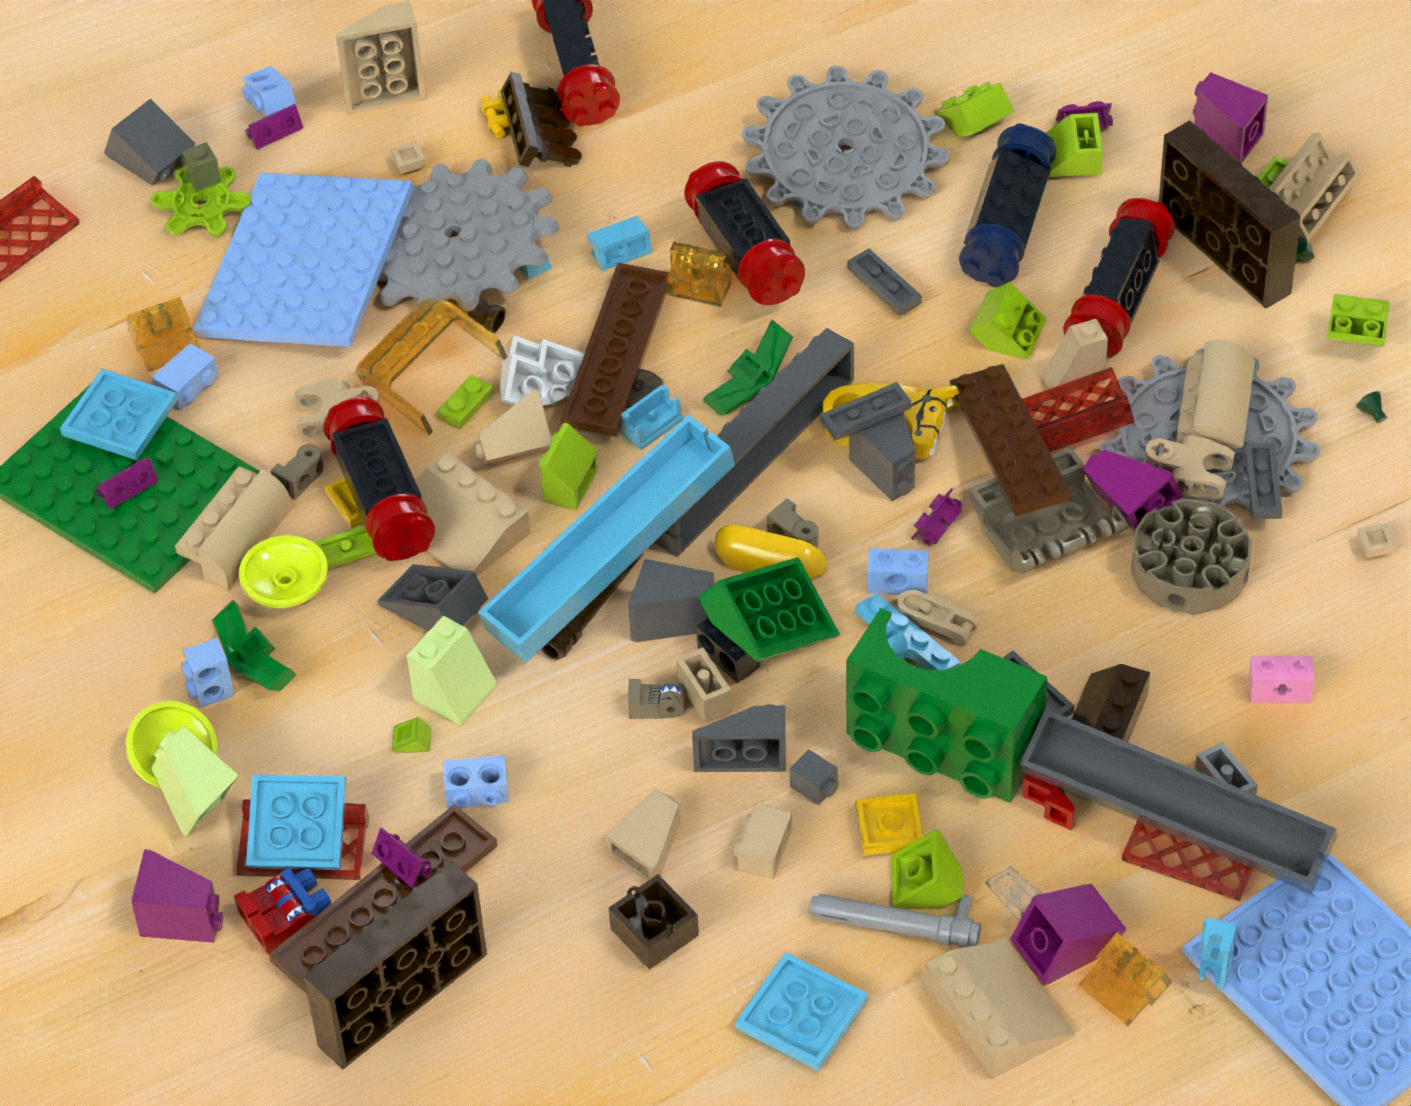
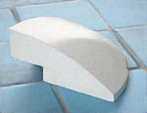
(538, 366)

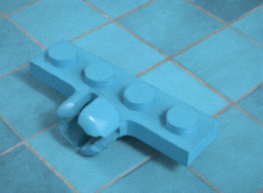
(907, 638)

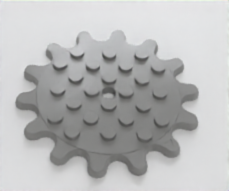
(881, 127)
(494, 238)
(1269, 420)

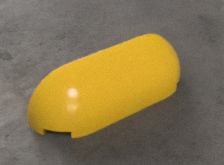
(752, 549)

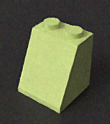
(449, 672)
(190, 778)

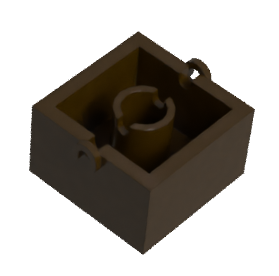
(653, 921)

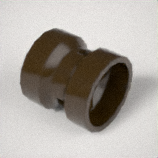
(488, 316)

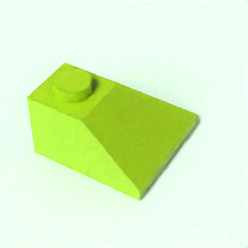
(926, 874)

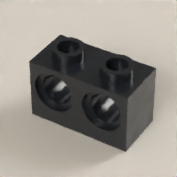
(725, 652)

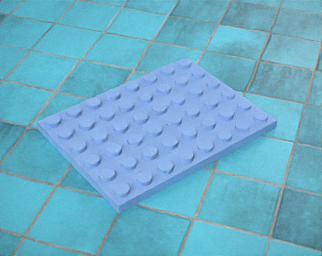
(304, 259)
(1326, 983)

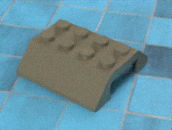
(1049, 531)

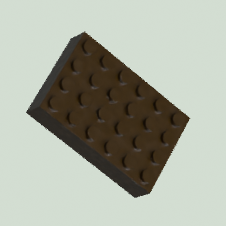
(1229, 214)
(396, 964)

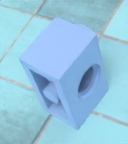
(897, 571)

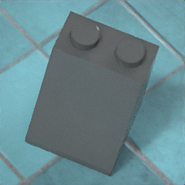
(148, 143)
(885, 455)
(667, 601)

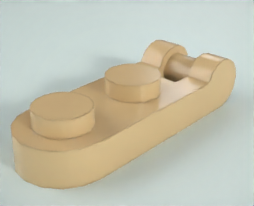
(938, 615)

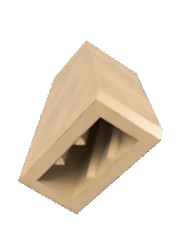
(1078, 355)
(515, 433)
(646, 835)

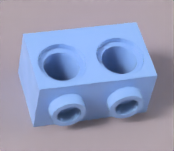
(268, 91)
(207, 673)
(481, 781)

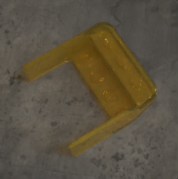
(408, 341)

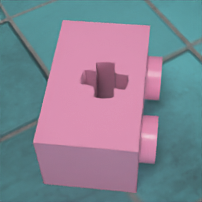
(1281, 679)

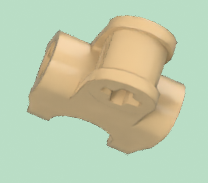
(327, 395)
(1190, 462)

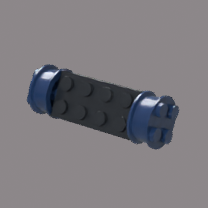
(1007, 205)

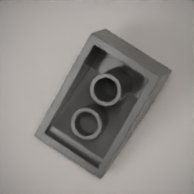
(432, 592)
(743, 742)

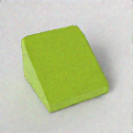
(411, 736)

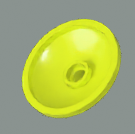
(283, 561)
(154, 724)

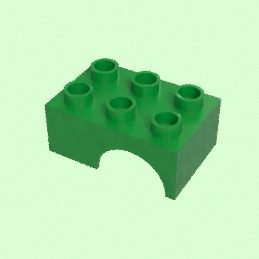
(949, 721)

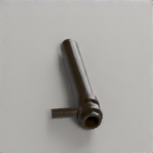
(562, 643)

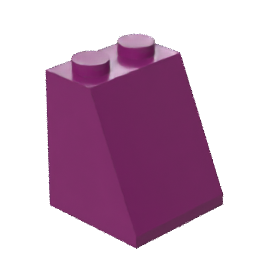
(1230, 114)
(1131, 485)
(174, 901)
(1065, 931)

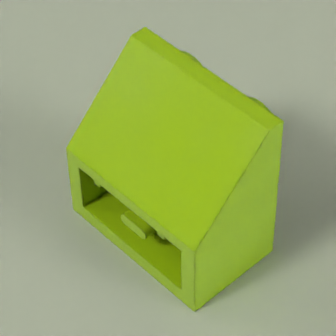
(975, 109)
(1077, 146)
(1358, 320)
(1008, 322)
(568, 468)

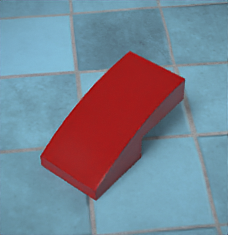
(1056, 803)

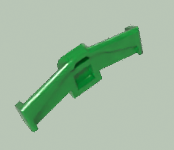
(751, 371)
(249, 651)

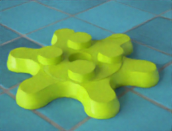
(210, 215)

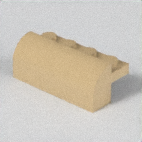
(1315, 183)
(1217, 394)
(233, 522)

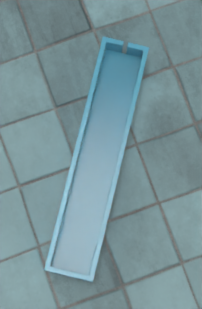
(607, 538)

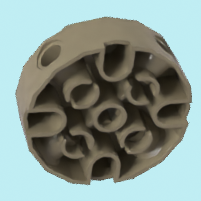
(1191, 556)

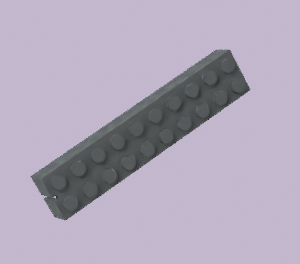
(768, 428)
(1179, 800)

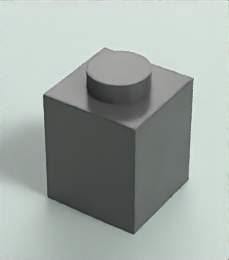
(814, 777)

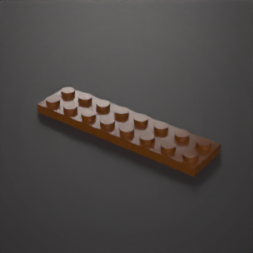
(616, 349)
(1010, 440)
(446, 839)

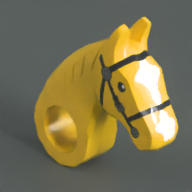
(923, 420)

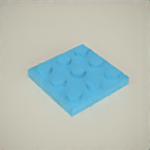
(119, 414)
(296, 822)
(801, 1011)

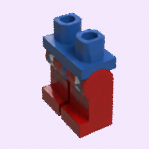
(281, 907)

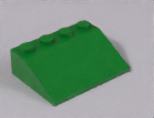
(769, 610)

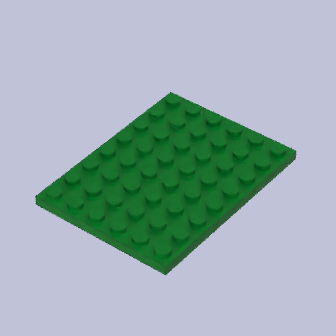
(58, 480)

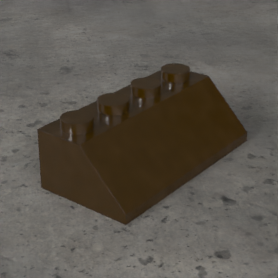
(1113, 700)

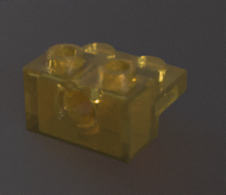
(698, 274)
(161, 332)
(1124, 960)

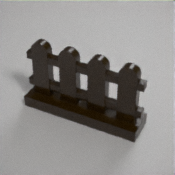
(525, 125)

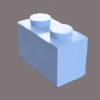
(187, 374)

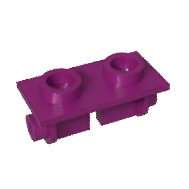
(1095, 107)
(275, 126)
(127, 483)
(943, 509)
(399, 858)

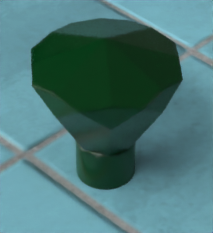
(1304, 250)
(1372, 406)

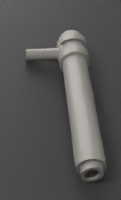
(944, 929)

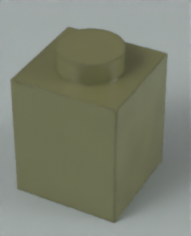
(201, 166)

